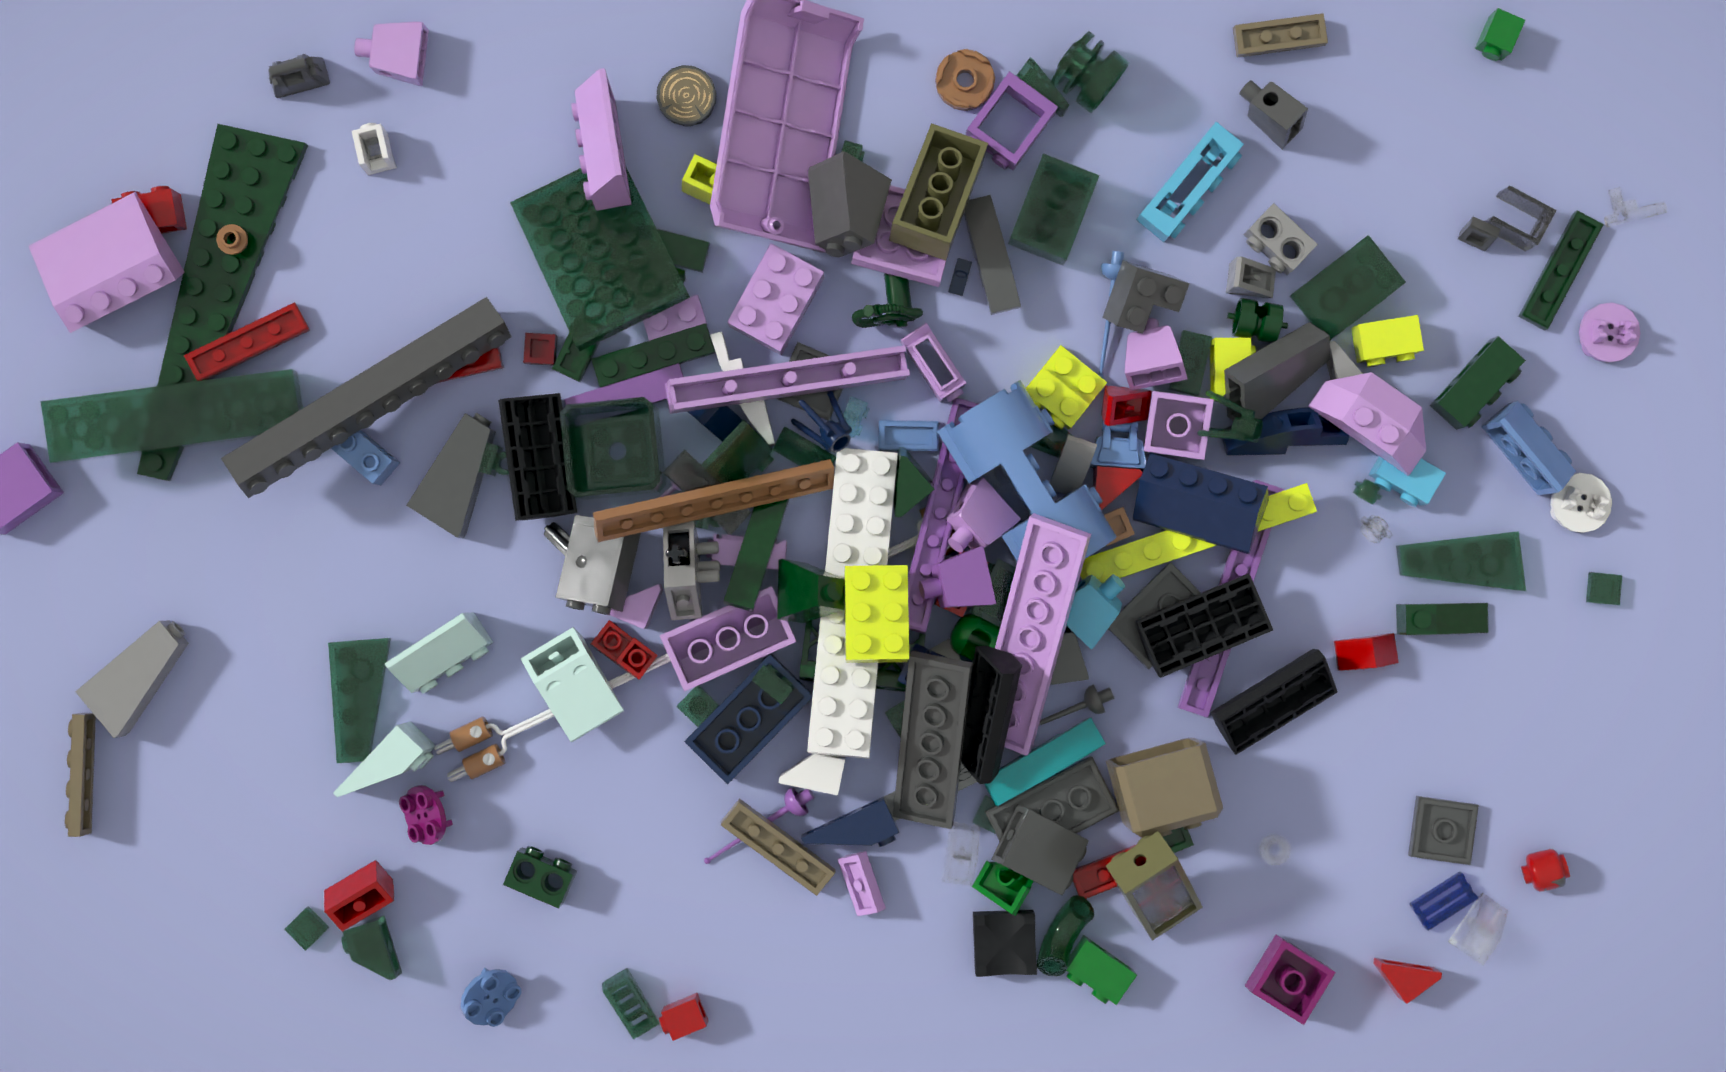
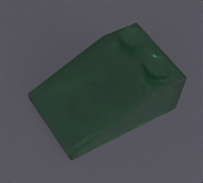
(1348, 288)
(739, 455)

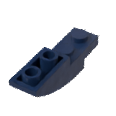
(1287, 429)

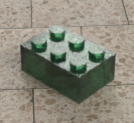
(1053, 209)

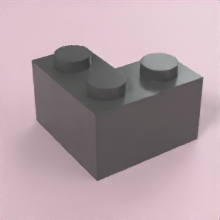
(1136, 293)

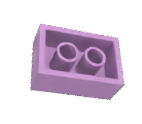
(776, 299)

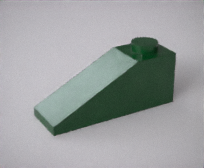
(1442, 618)

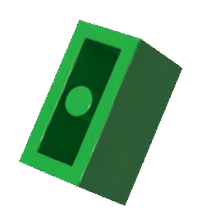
(1099, 971)

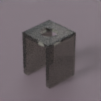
(1530, 206)

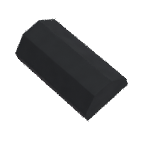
(536, 456)
(1203, 625)
(1275, 701)
(989, 711)

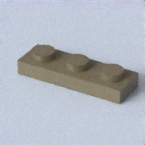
(1280, 35)

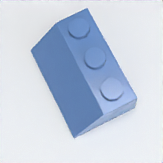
(1530, 448)

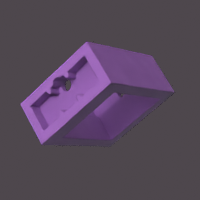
(1029, 98)

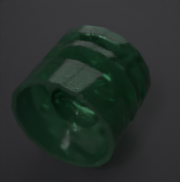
(1089, 71)

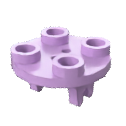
(1595, 332)

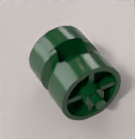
(1256, 320)

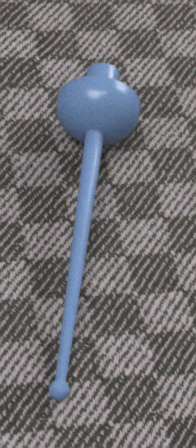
(1111, 272)

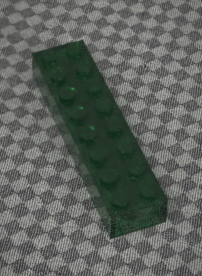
(168, 415)

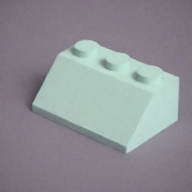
(440, 653)

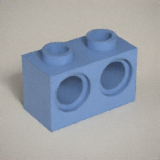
(367, 457)

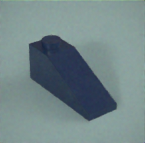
(862, 826)

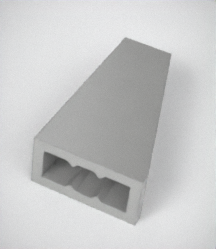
(130, 680)

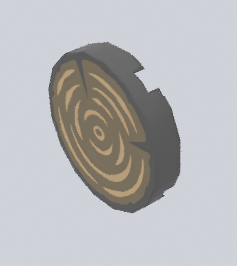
(686, 95)

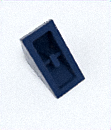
(718, 420)

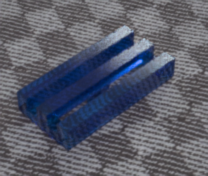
(1449, 911)

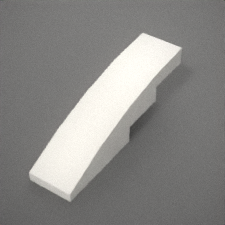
(755, 411)

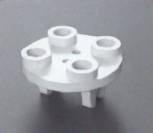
(1594, 508)

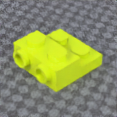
(1065, 388)

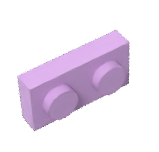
(676, 318)
(861, 883)

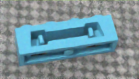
(1222, 145)

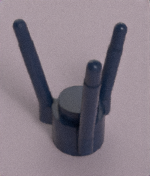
(833, 434)

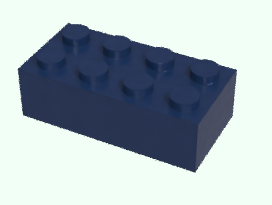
(746, 723)

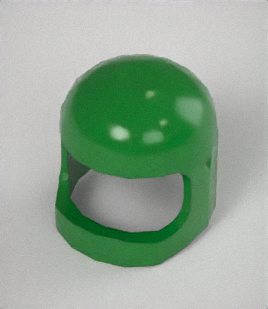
(972, 632)

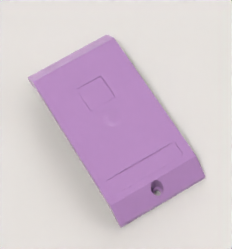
(781, 116)

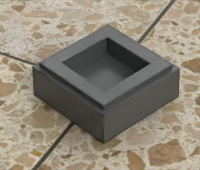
(1479, 233)

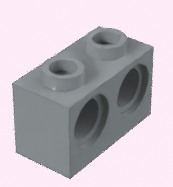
(1285, 233)

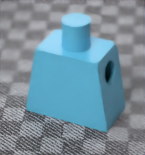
(1094, 608)

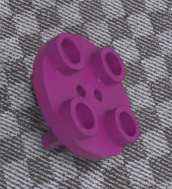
(424, 815)

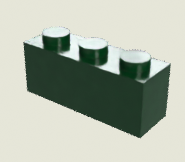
(1478, 383)

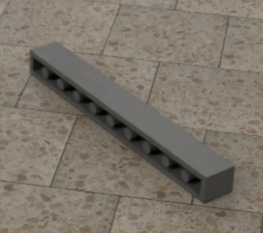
(366, 398)

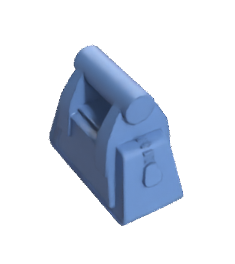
(1119, 451)

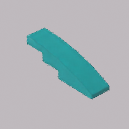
(1045, 761)

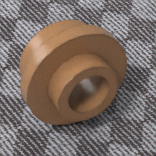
(240, 242)

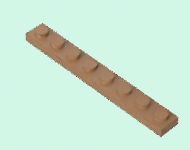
(713, 500)

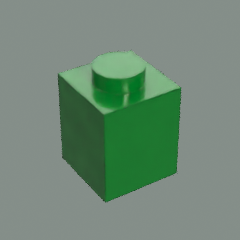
(1499, 35)

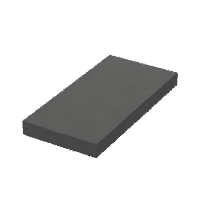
(1069, 798)

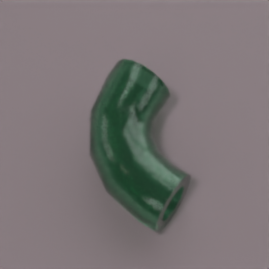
(1062, 935)

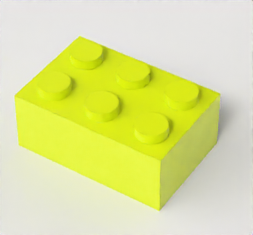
(876, 614)

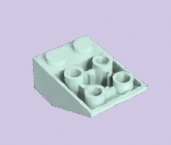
(572, 684)

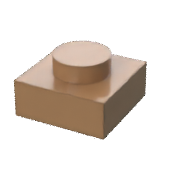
(1120, 524)

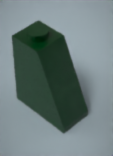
(807, 592)

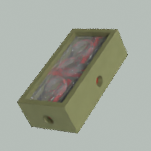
(1154, 885)

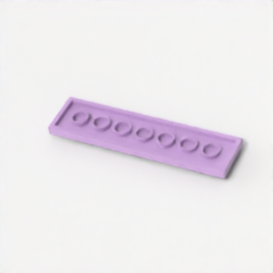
(1038, 617)

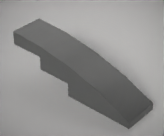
(991, 255)

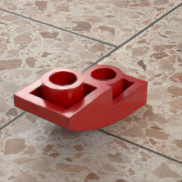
(623, 650)

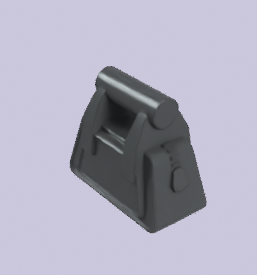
(297, 75)

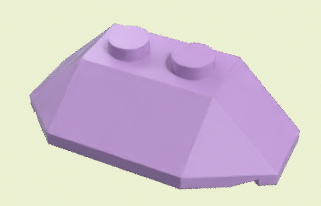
(1375, 417)

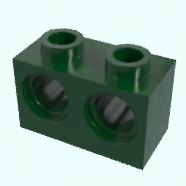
(538, 884)

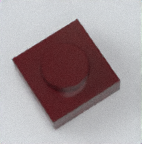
(540, 349)

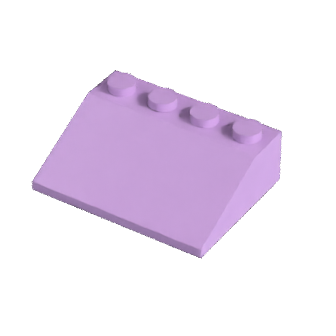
(104, 262)

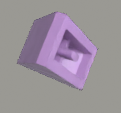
(640, 607)

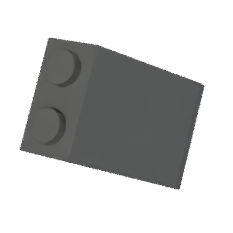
(846, 203)

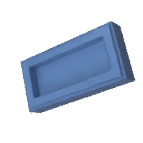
(908, 434)

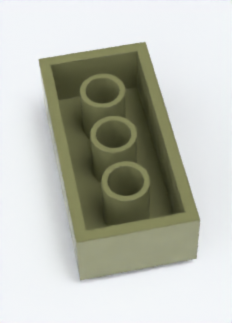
(938, 192)

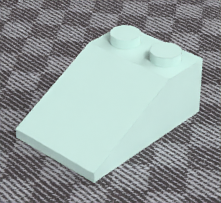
(399, 752)

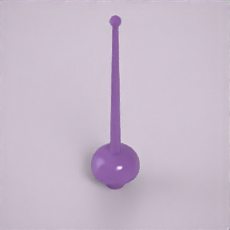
(794, 802)

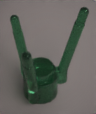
(1244, 428)

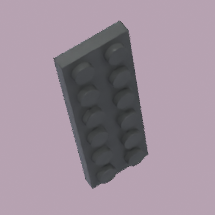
(932, 739)

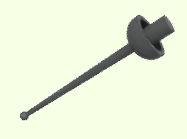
(1093, 700)

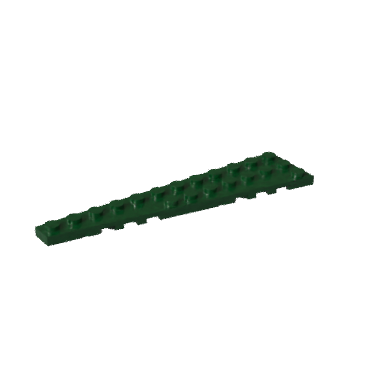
(244, 188)

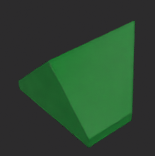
(1003, 886)

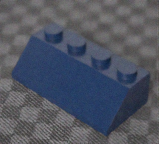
(1200, 503)

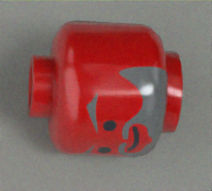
(1545, 870)

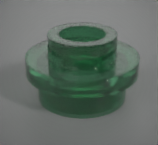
(1367, 491)

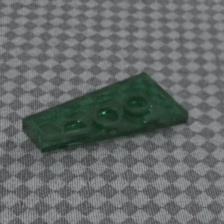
(1475, 560)
(356, 688)

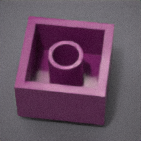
(1289, 979)

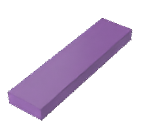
(647, 385)

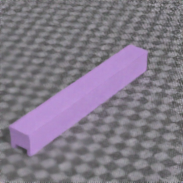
(786, 379)

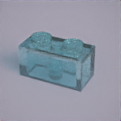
(854, 413)

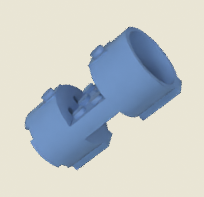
(997, 435)

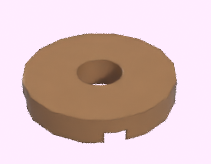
(965, 97)

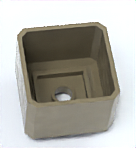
(1165, 787)

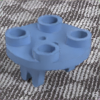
(500, 992)

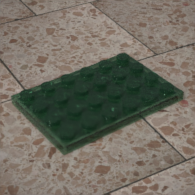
(599, 264)

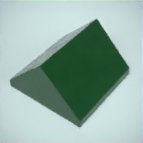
(911, 483)

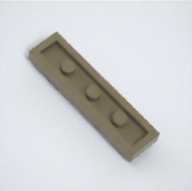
(81, 764)
(778, 847)

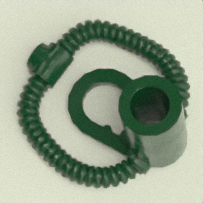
(897, 309)

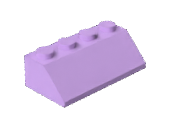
(601, 143)
(726, 640)

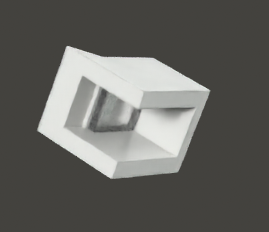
(373, 148)

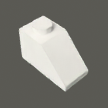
(816, 773)

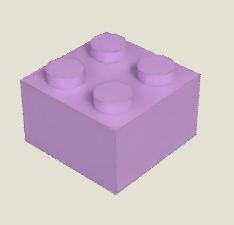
(1175, 424)

